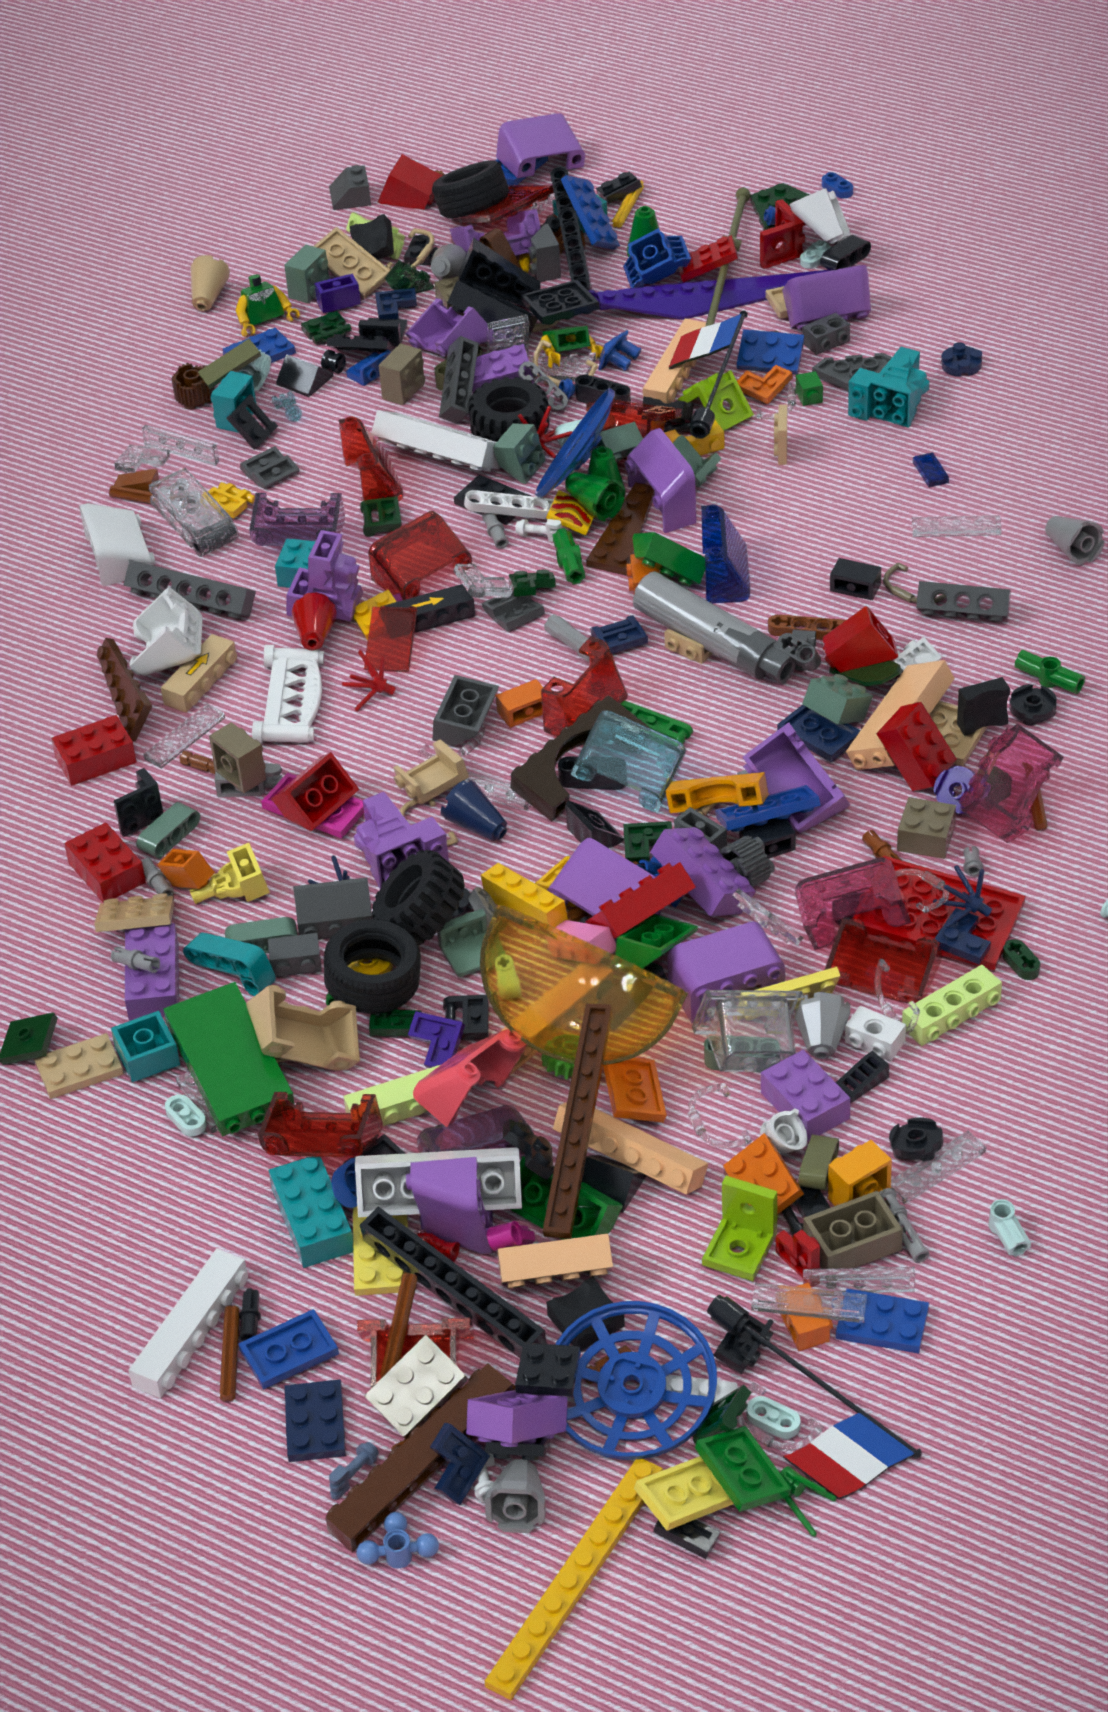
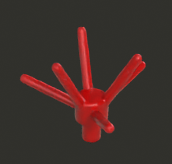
(545, 438)
(377, 684)

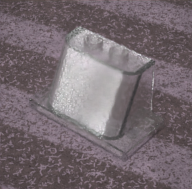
(748, 1027)

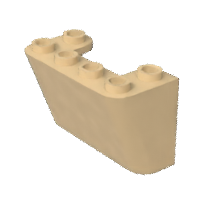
(303, 1034)

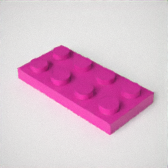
(336, 824)

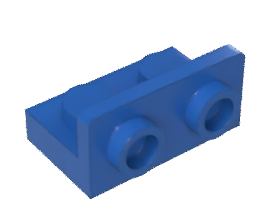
(367, 369)

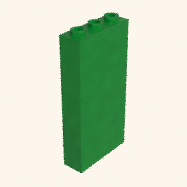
(226, 1057)

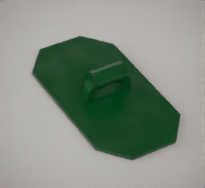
(872, 674)

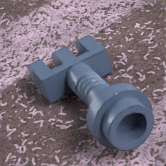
(340, 1477)

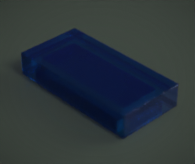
(930, 469)

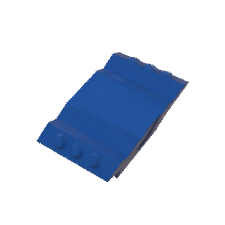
(655, 258)

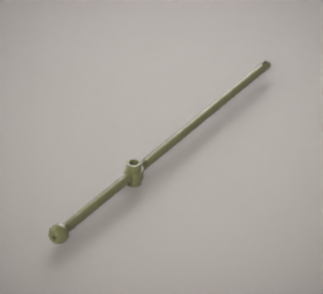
(742, 195)

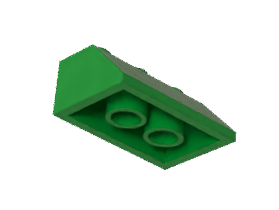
(669, 558)
(652, 939)

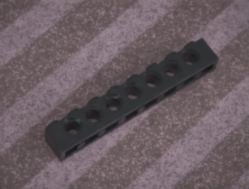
(450, 1282)

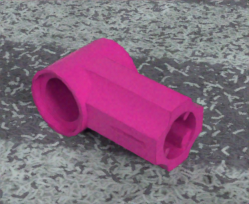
(509, 1235)

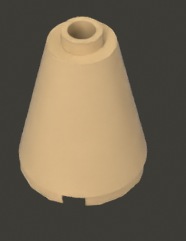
(207, 281)

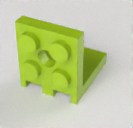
(727, 391)
(743, 1227)

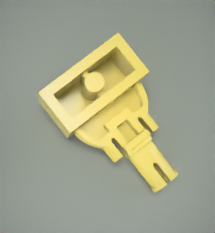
(235, 878)

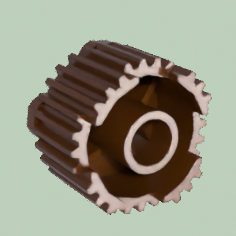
(189, 387)

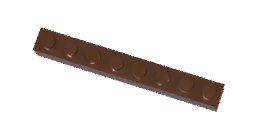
(407, 1465)

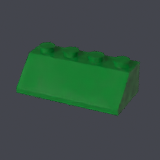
(594, 1211)

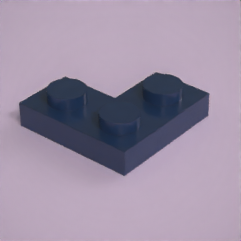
(390, 301)
(960, 941)
(464, 1460)

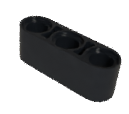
(845, 253)
(591, 388)
(602, 782)

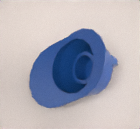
(345, 1184)

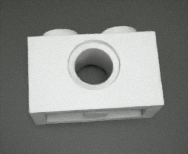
(875, 1033)

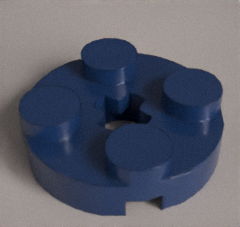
(961, 360)

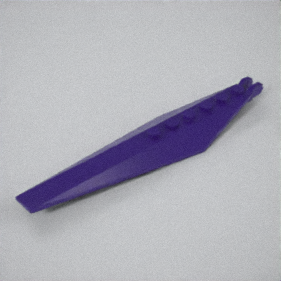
(692, 298)

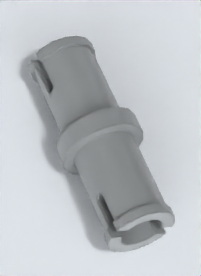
(495, 530)
(156, 878)
(135, 959)

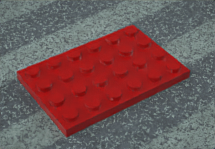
(994, 928)

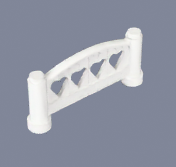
(275, 726)

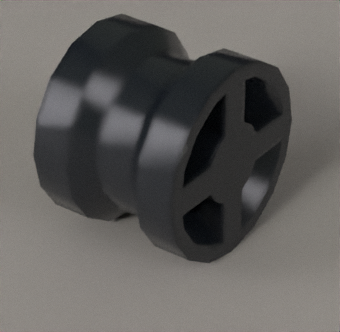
(333, 361)

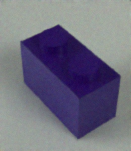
(337, 293)

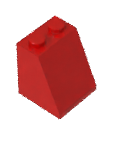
(409, 185)
(859, 642)

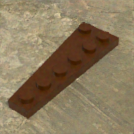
(616, 542)
(129, 701)

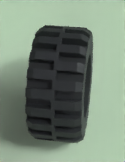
(500, 402)
(420, 895)

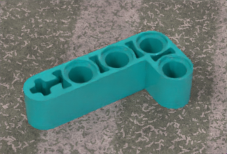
(232, 957)

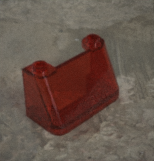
(375, 468)
(415, 553)
(293, 1132)

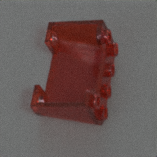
(596, 683)
(910, 965)

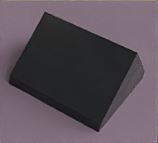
(302, 376)
(589, 823)
(612, 1178)

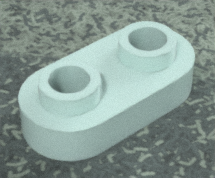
(811, 256)
(190, 1118)
(775, 1417)

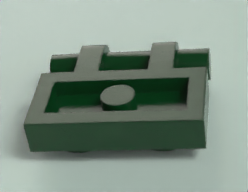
(325, 327)

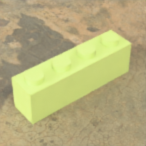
(393, 1097)

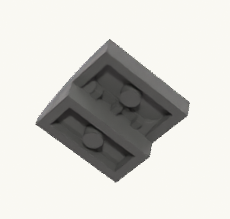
(269, 467)
(513, 610)

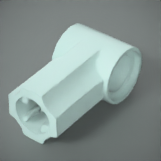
(1008, 1228)

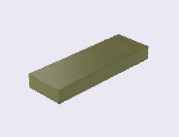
(231, 361)

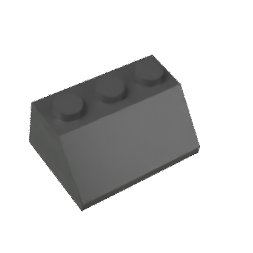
(463, 710)
(331, 905)

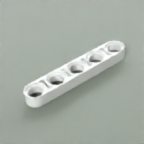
(506, 501)

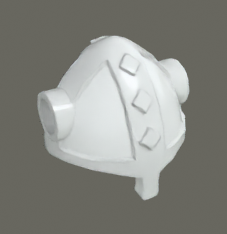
(786, 1131)

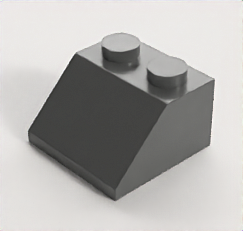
(350, 189)
(545, 255)

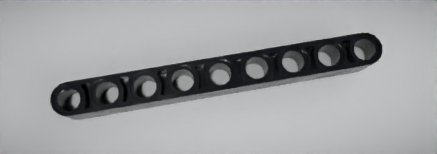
(570, 230)

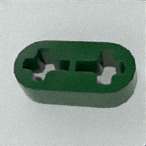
(1025, 958)

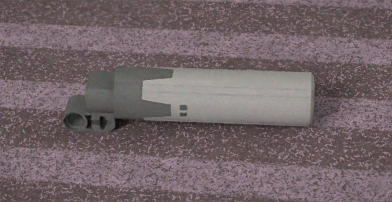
(722, 632)

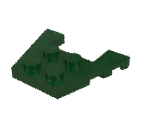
(767, 197)

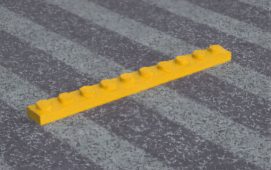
(569, 1584)

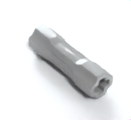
(566, 633)

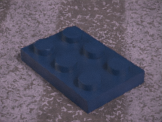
(820, 733)
(314, 1420)

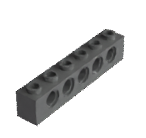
(241, 598)

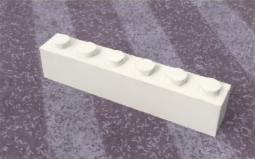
(188, 1323)

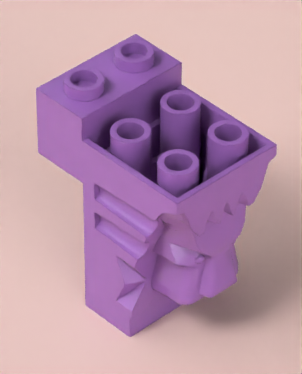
(328, 574)
(390, 839)

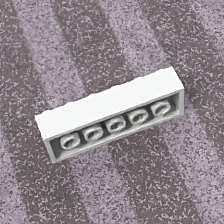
(435, 440)
(383, 1179)

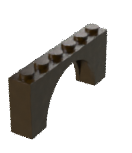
(537, 777)

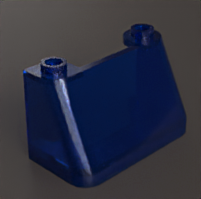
(724, 558)

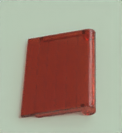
(391, 637)

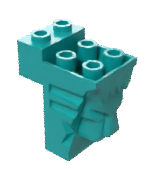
(892, 392)

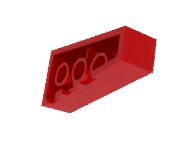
(644, 901)

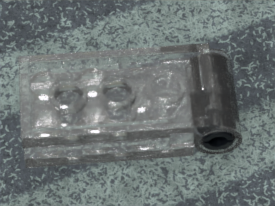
(193, 512)

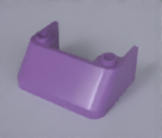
(670, 476)

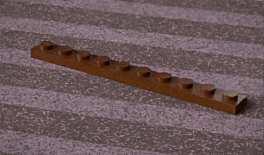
(578, 1121)

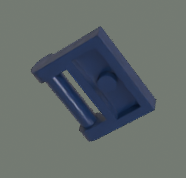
(621, 634)

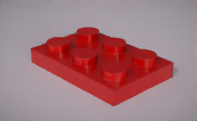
(709, 258)

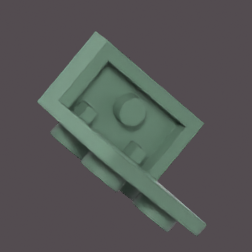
(700, 467)
(462, 941)

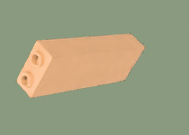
(916, 684)

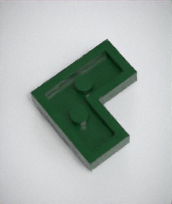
(526, 583)
(641, 836)
(391, 1023)

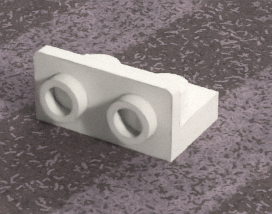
(917, 653)

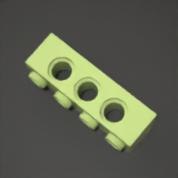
(954, 1004)

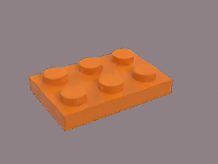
(635, 1090)
(764, 1166)

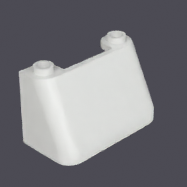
(823, 215)
(114, 540)
(170, 631)

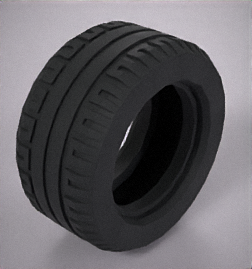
(470, 189)
(372, 940)

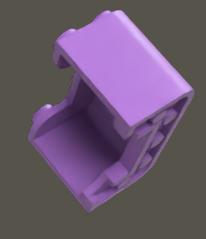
(724, 961)

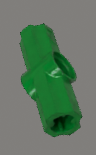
(568, 556)
(1049, 671)

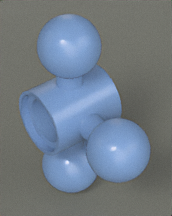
(396, 1537)

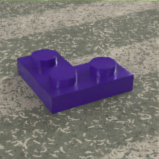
(440, 1032)

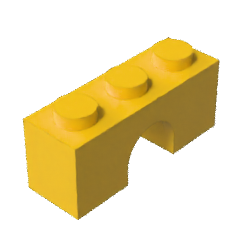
(709, 444)

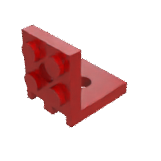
(787, 230)

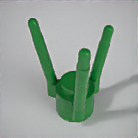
(798, 1484)

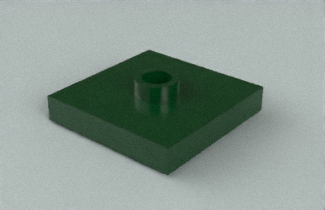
(28, 1038)

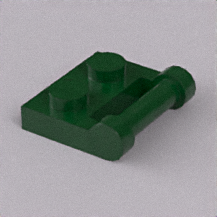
(387, 512)
(724, 1413)

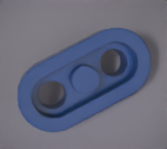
(836, 183)

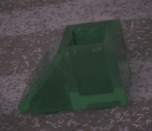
(407, 276)

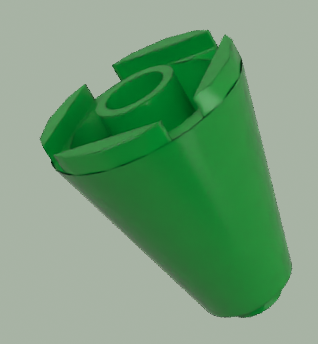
(643, 223)
(604, 465)
(596, 493)

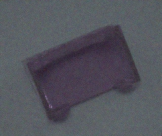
(273, 524)
(472, 1132)

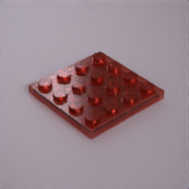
(518, 198)

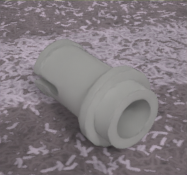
(972, 861)

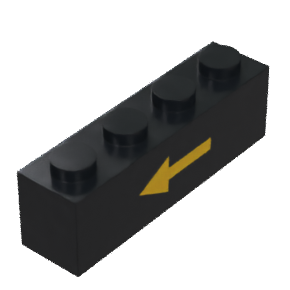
(440, 607)

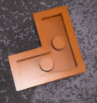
(765, 388)

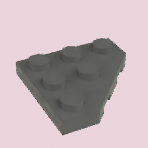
(841, 371)

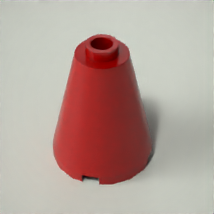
(313, 619)

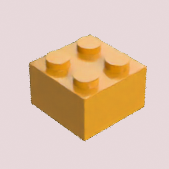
(858, 1173)

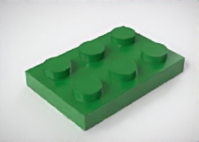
(742, 1468)

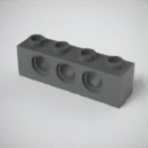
(458, 379)
(929, 590)

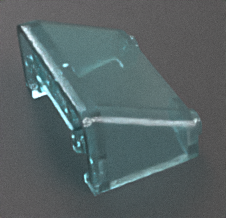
(631, 757)

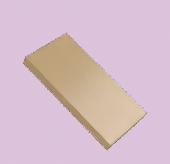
(348, 257)

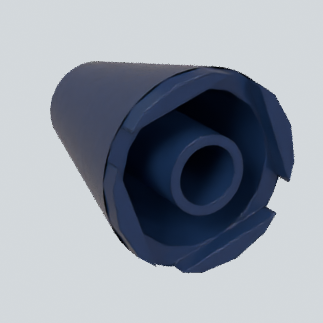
(474, 811)

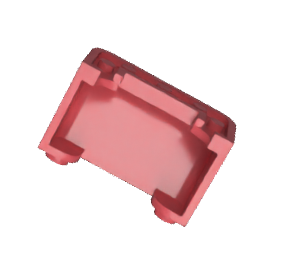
(483, 1061)

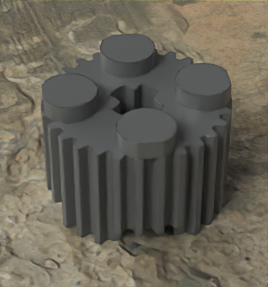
(749, 859)

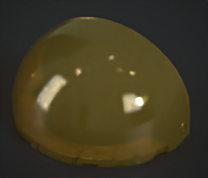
(546, 976)

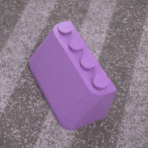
(826, 293)

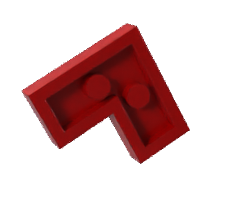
(798, 1251)

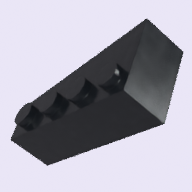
(496, 274)

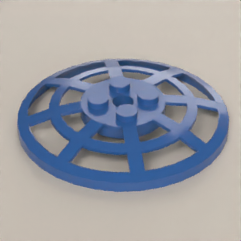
(591, 426)
(643, 1369)

